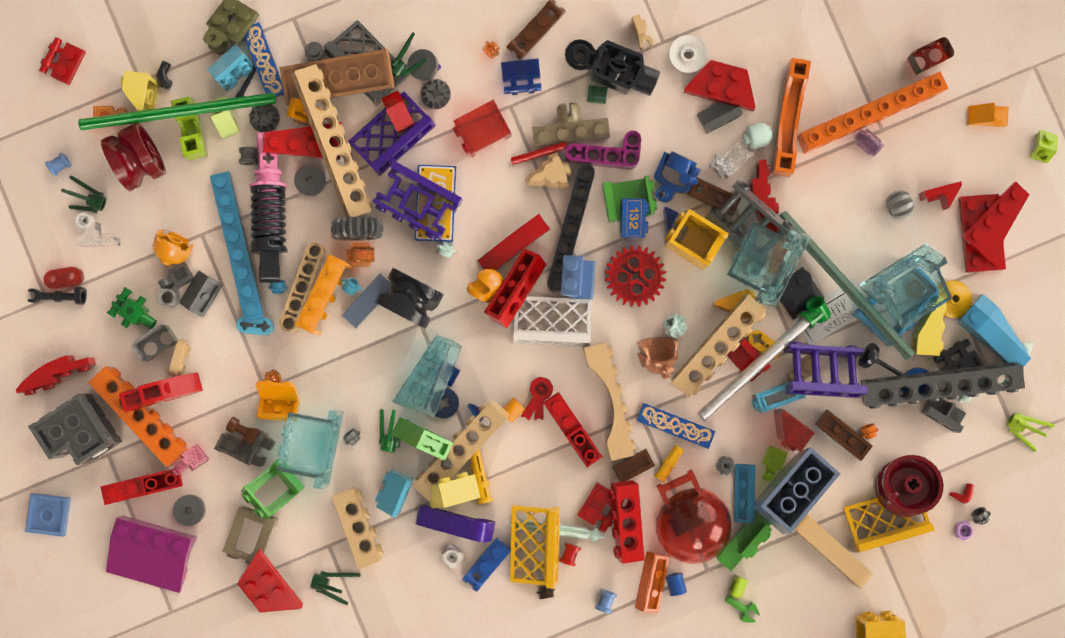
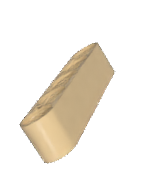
(302, 277)
(833, 551)

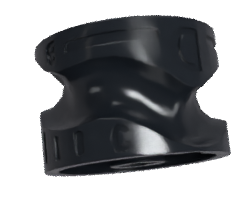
(409, 298)

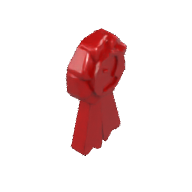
(540, 389)

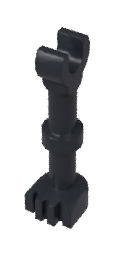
(78, 296)

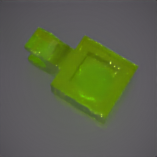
(773, 460)

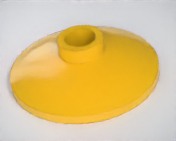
(964, 301)

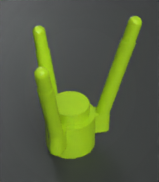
(1017, 423)

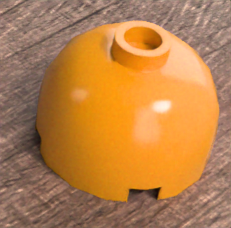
(171, 248)

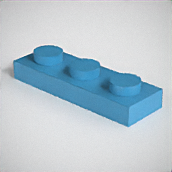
(744, 493)

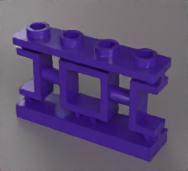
(424, 189)

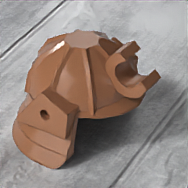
(658, 354)

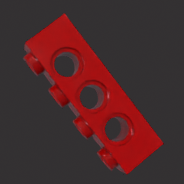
(515, 288)
(634, 549)

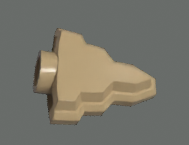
(551, 173)

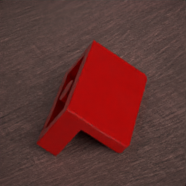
(744, 356)

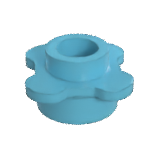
(350, 286)

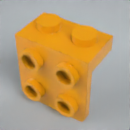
(276, 400)

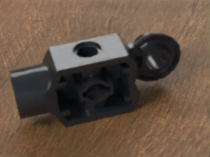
(613, 66)

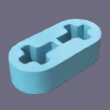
(254, 330)

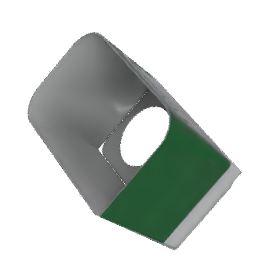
(138, 345)

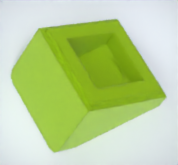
(738, 586)

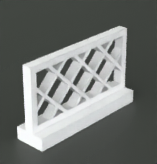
(554, 337)

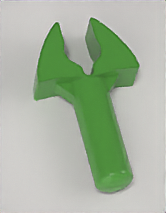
(743, 608)

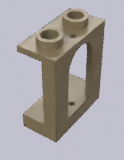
(249, 513)

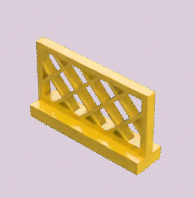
(888, 536)
(551, 548)

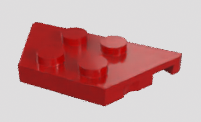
(723, 84)
(267, 587)

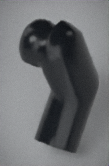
(161, 75)

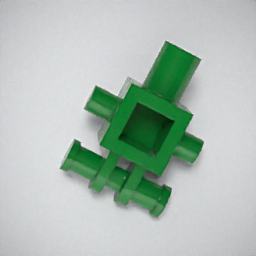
(132, 310)

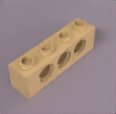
(362, 557)

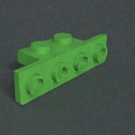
(745, 542)

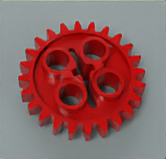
(645, 262)

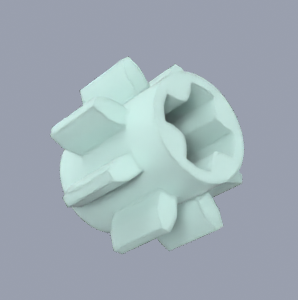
(675, 326)

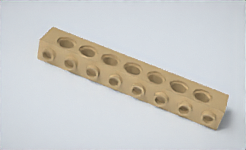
(322, 135)

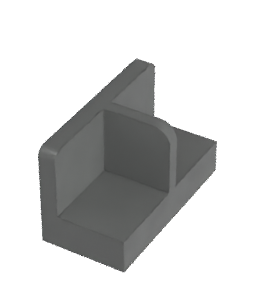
(945, 414)

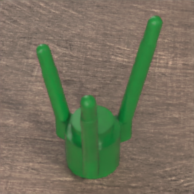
(388, 442)

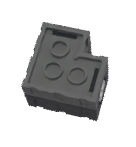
(76, 429)

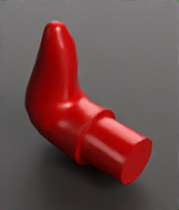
(966, 496)

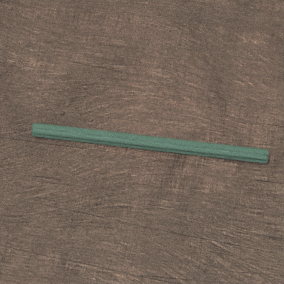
(853, 293)

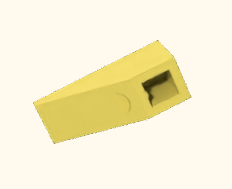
(928, 334)

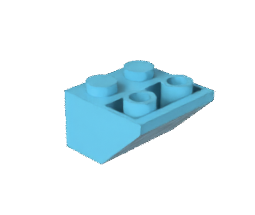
(231, 68)

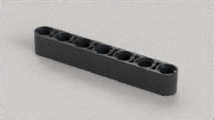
(570, 218)

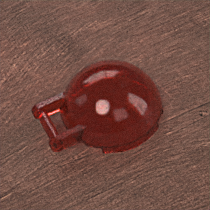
(692, 523)

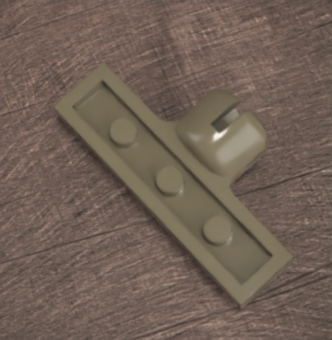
(570, 128)

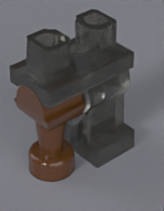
(249, 447)

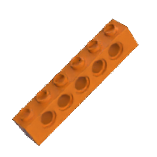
(168, 456)

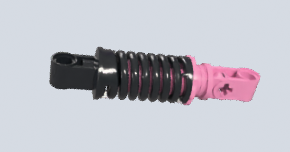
(268, 215)

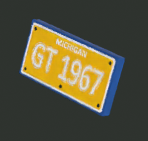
(445, 177)

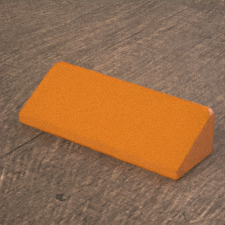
(652, 582)

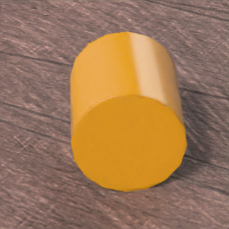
(513, 408)

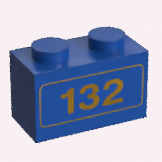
(633, 217)

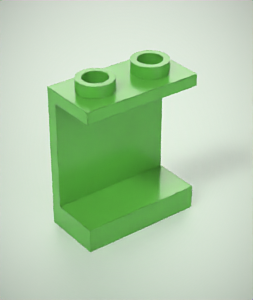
(629, 189)

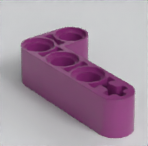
(602, 152)

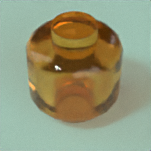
(360, 254)

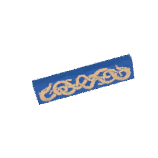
(264, 60)
(676, 426)

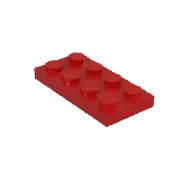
(970, 210)

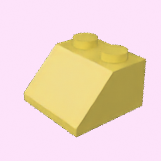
(140, 89)
(454, 491)

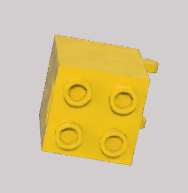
(700, 241)
(880, 625)

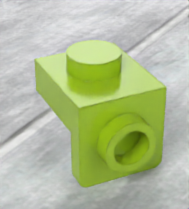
(1045, 147)

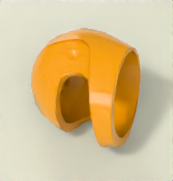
(487, 283)

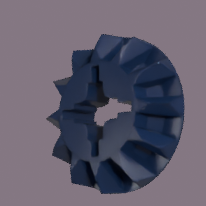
(453, 401)

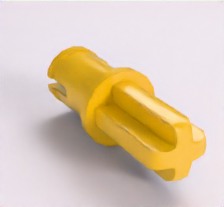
(669, 463)

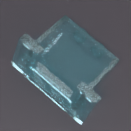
(767, 261)
(910, 286)
(310, 446)

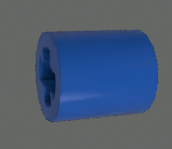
(676, 584)

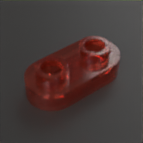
(62, 278)

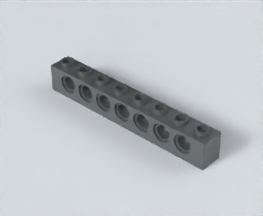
(1013, 382)

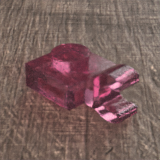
(191, 458)

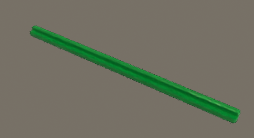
(176, 111)

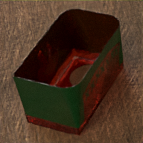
(944, 46)

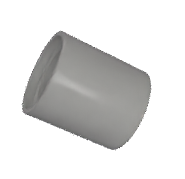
(175, 298)

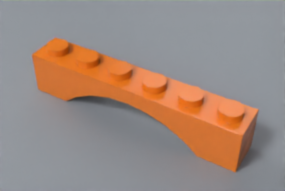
(786, 138)

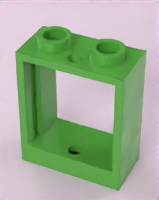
(422, 438)

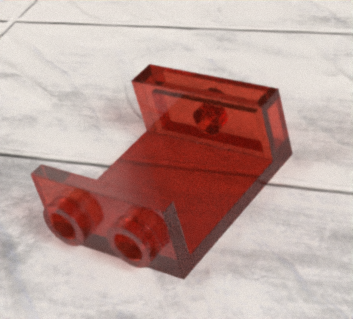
(481, 128)

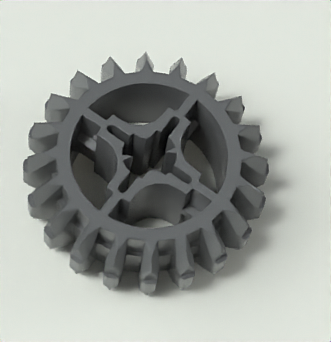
(357, 228)

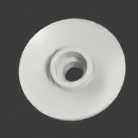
(691, 45)

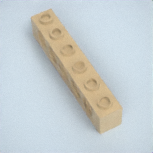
(719, 334)
(496, 416)

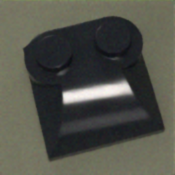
(798, 292)

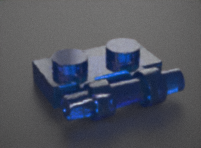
(521, 71)

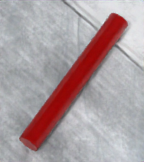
(538, 153)

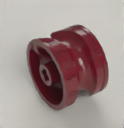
(133, 156)
(923, 490)

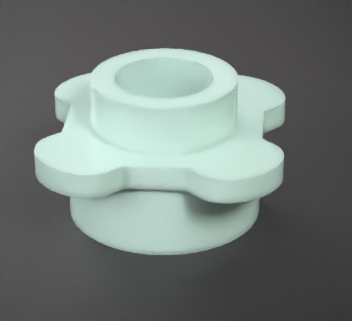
(445, 249)

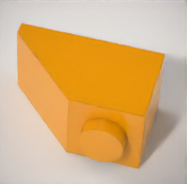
(729, 302)

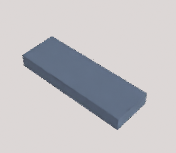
(365, 302)

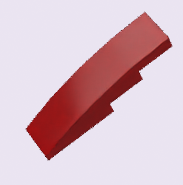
(514, 243)

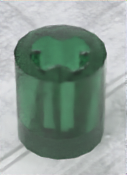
(597, 94)

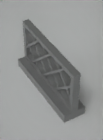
(332, 51)

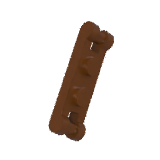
(536, 29)

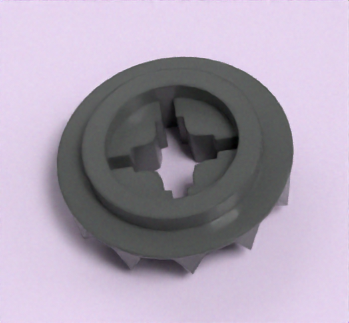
(440, 101)
(264, 126)

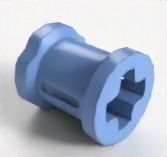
(58, 164)
(605, 601)

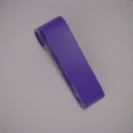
(455, 524)

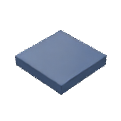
(48, 514)

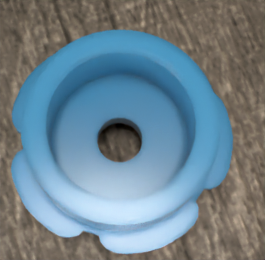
(278, 288)

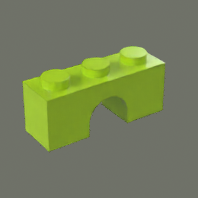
(192, 137)

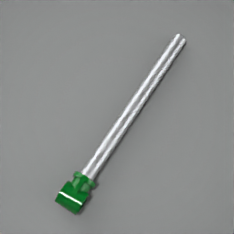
(816, 312)

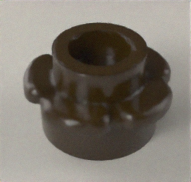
(545, 592)

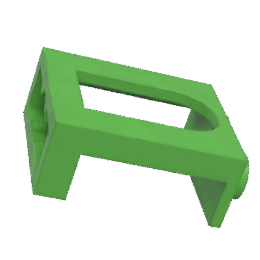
(290, 481)

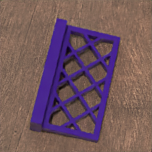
(398, 147)

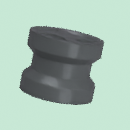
(248, 156)

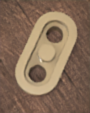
(177, 364)

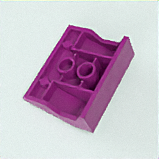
(149, 553)

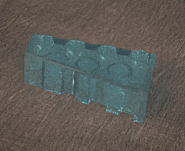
(429, 378)

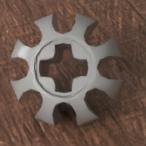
(900, 204)

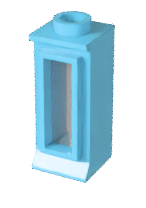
(774, 398)

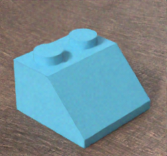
(394, 493)

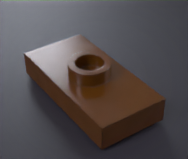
(633, 465)

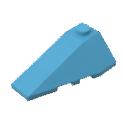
(992, 329)

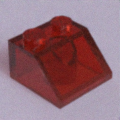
(791, 431)

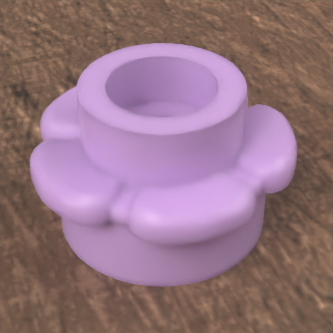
(963, 525)

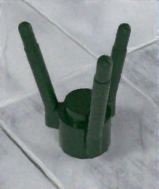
(398, 66)
(96, 201)
(321, 584)

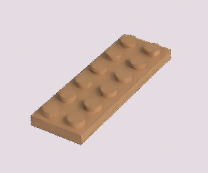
(345, 74)

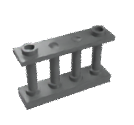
(718, 218)

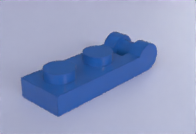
(487, 564)

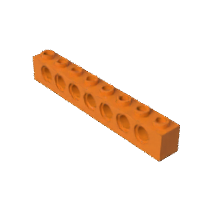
(872, 112)

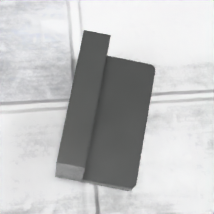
(718, 116)
(200, 294)

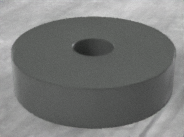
(430, 67)
(302, 176)
(180, 510)

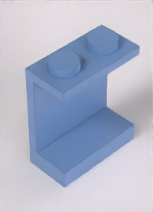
(578, 277)

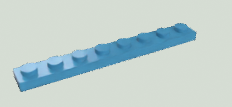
(237, 247)

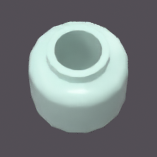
(757, 135)

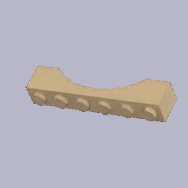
(618, 440)

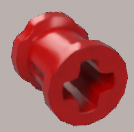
(570, 554)

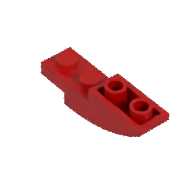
(762, 189)
(51, 372)
(160, 391)
(572, 429)
(140, 486)

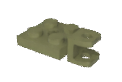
(226, 32)

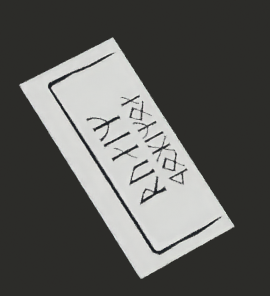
(841, 314)

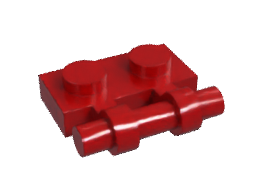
(67, 64)
(595, 505)

